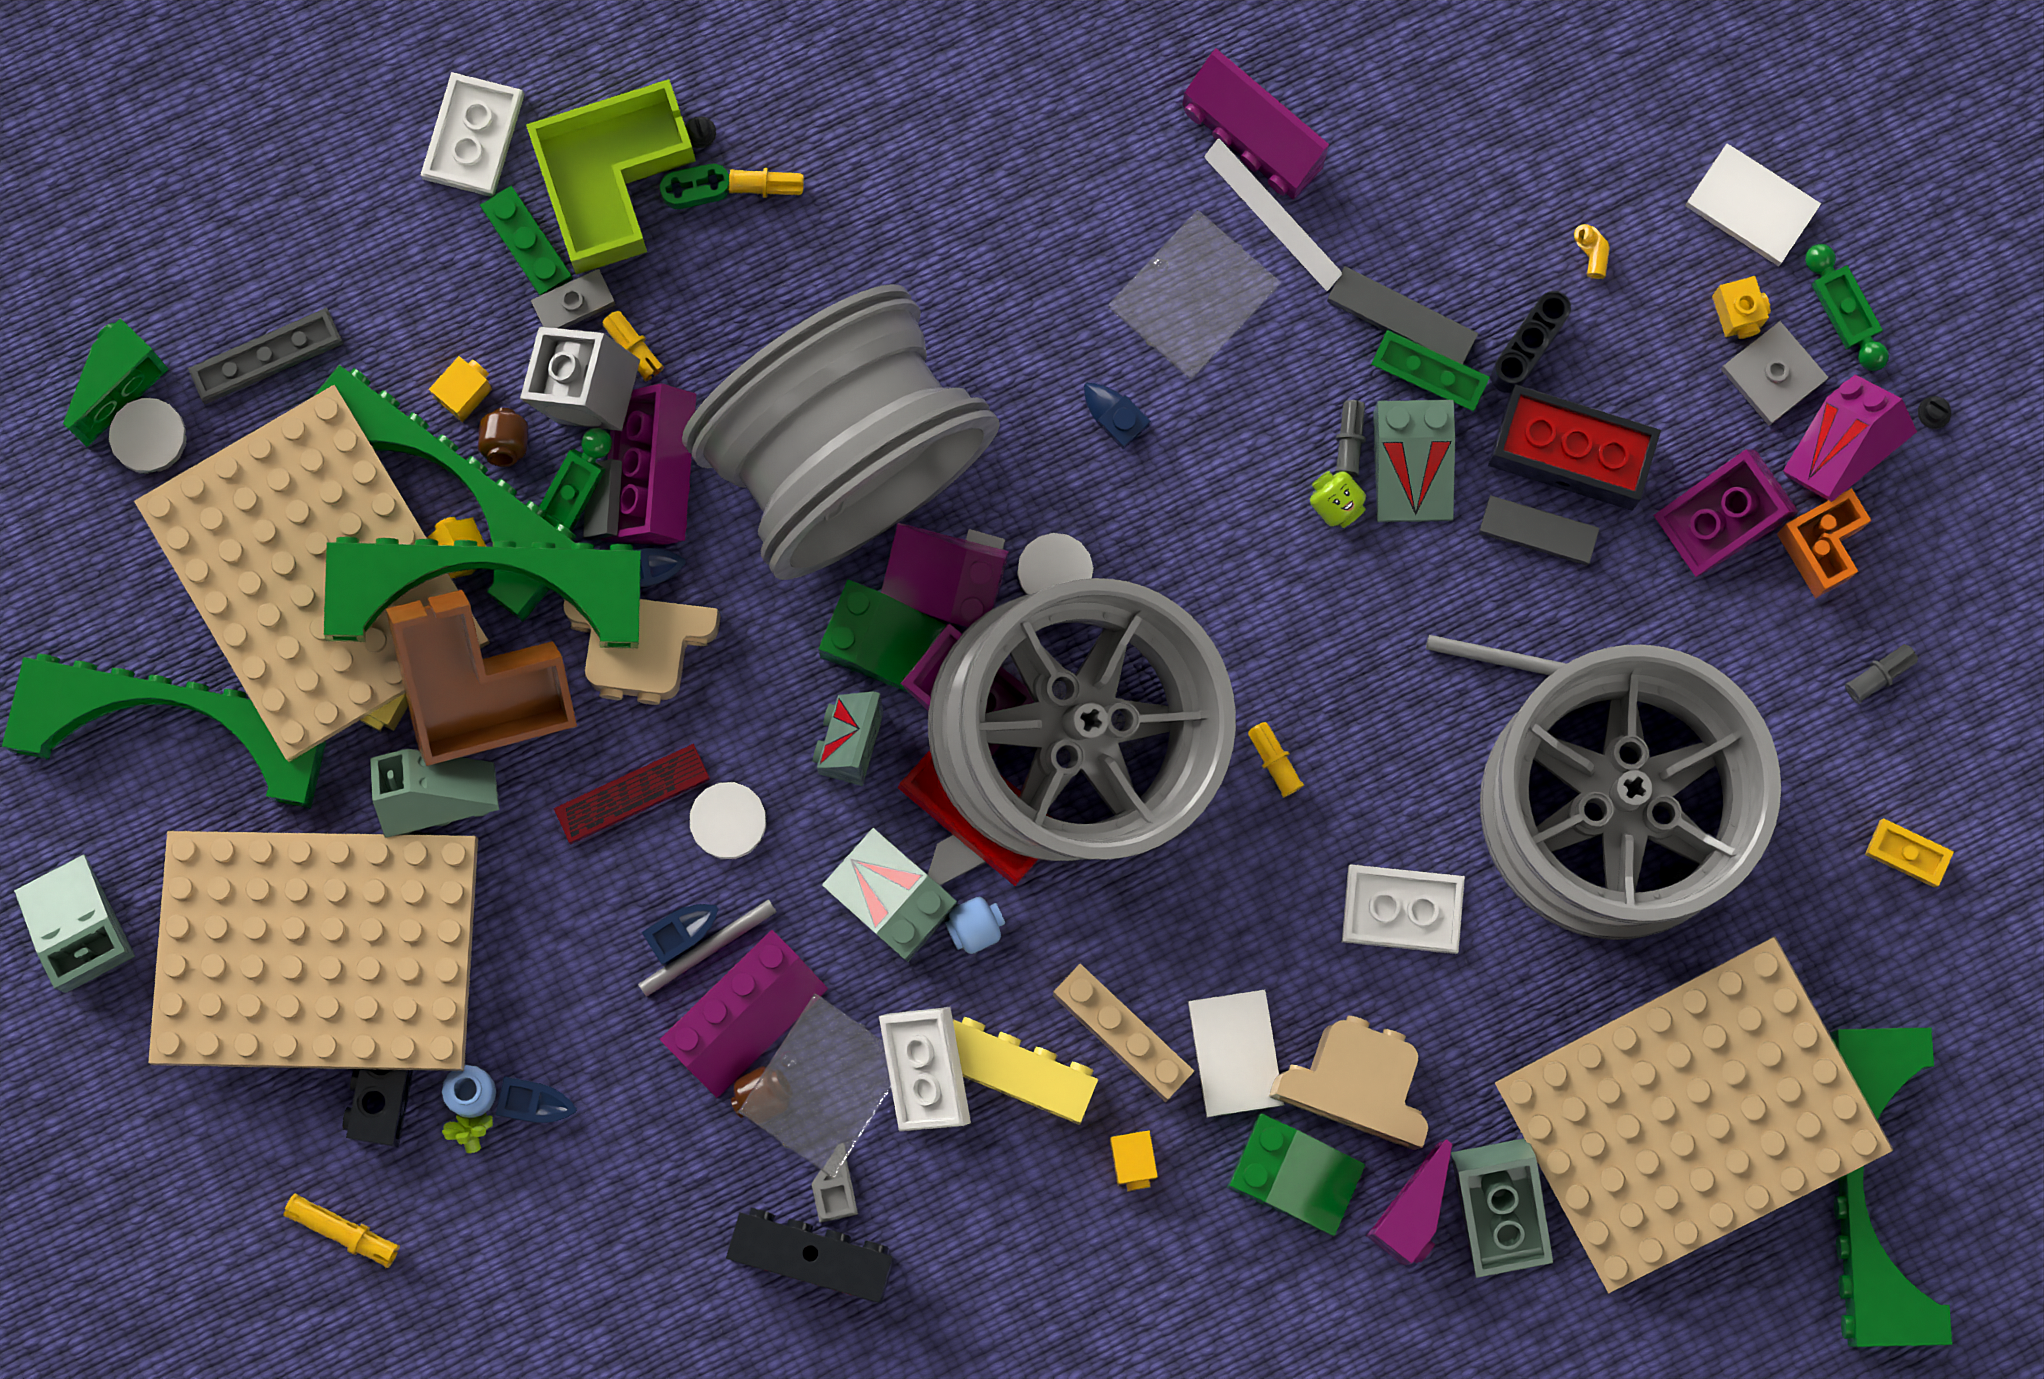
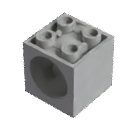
(580, 378)

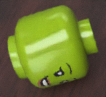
(1337, 499)

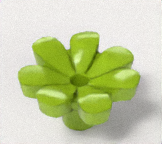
(468, 1131)

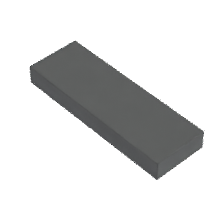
(1539, 530)

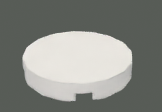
(147, 435)
(1053, 561)
(727, 820)

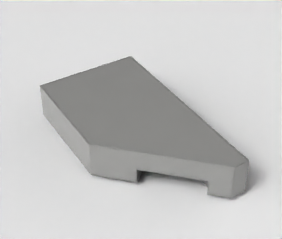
(952, 860)
(834, 1195)

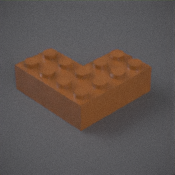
(469, 701)

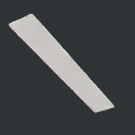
(1273, 214)

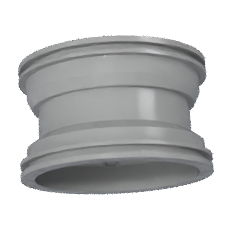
(839, 430)
(1197, 715)
(1731, 738)

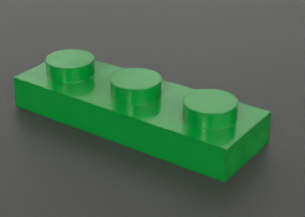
(526, 241)
(1430, 370)

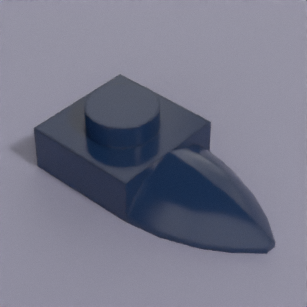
(1115, 413)
(658, 566)
(680, 931)
(532, 1102)

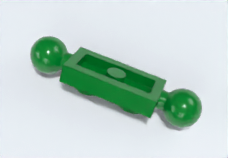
(1847, 307)
(576, 480)

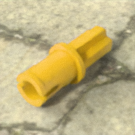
(765, 182)
(628, 338)
(1275, 759)

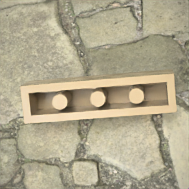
(1122, 1033)

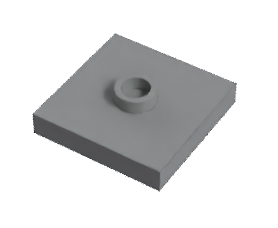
(1774, 373)

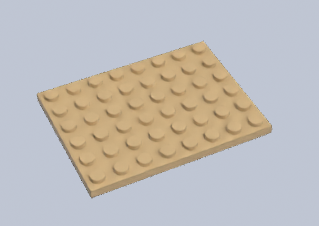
(252, 555)
(314, 951)
(1693, 1115)

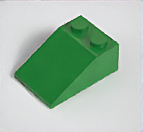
(114, 374)
(877, 635)
(1296, 1174)

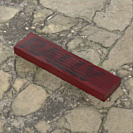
(631, 794)

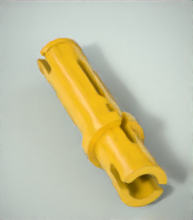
(354, 1237)

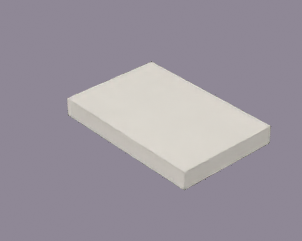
(472, 134)
(1752, 204)
(1403, 909)
(1234, 1052)
(924, 1069)

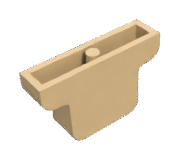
(656, 666)
(1359, 1082)

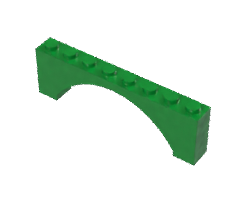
(506, 516)
(371, 576)
(61, 698)
(1879, 1300)

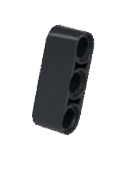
(1541, 328)

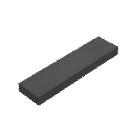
(1401, 315)
(265, 356)

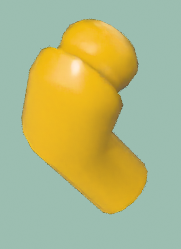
(1595, 247)

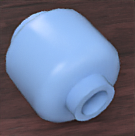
(975, 925)
(469, 1091)

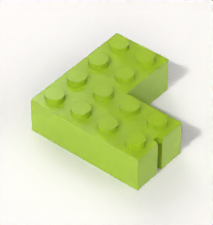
(592, 156)

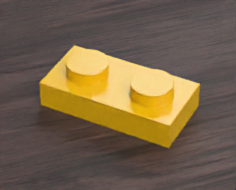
(1909, 853)

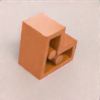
(1816, 542)

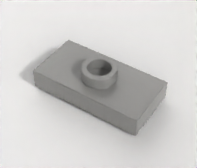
(573, 301)

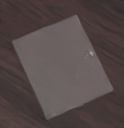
(1194, 294)
(821, 1086)

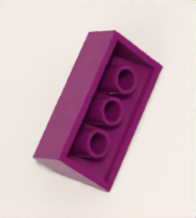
(1255, 125)
(653, 466)
(743, 1014)

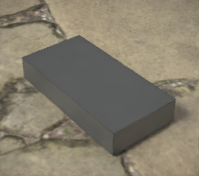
(602, 509)

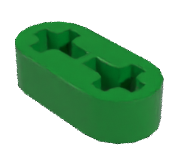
(692, 178)

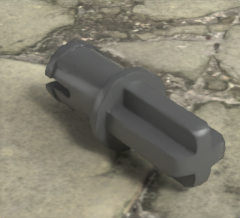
(1350, 437)
(1881, 673)

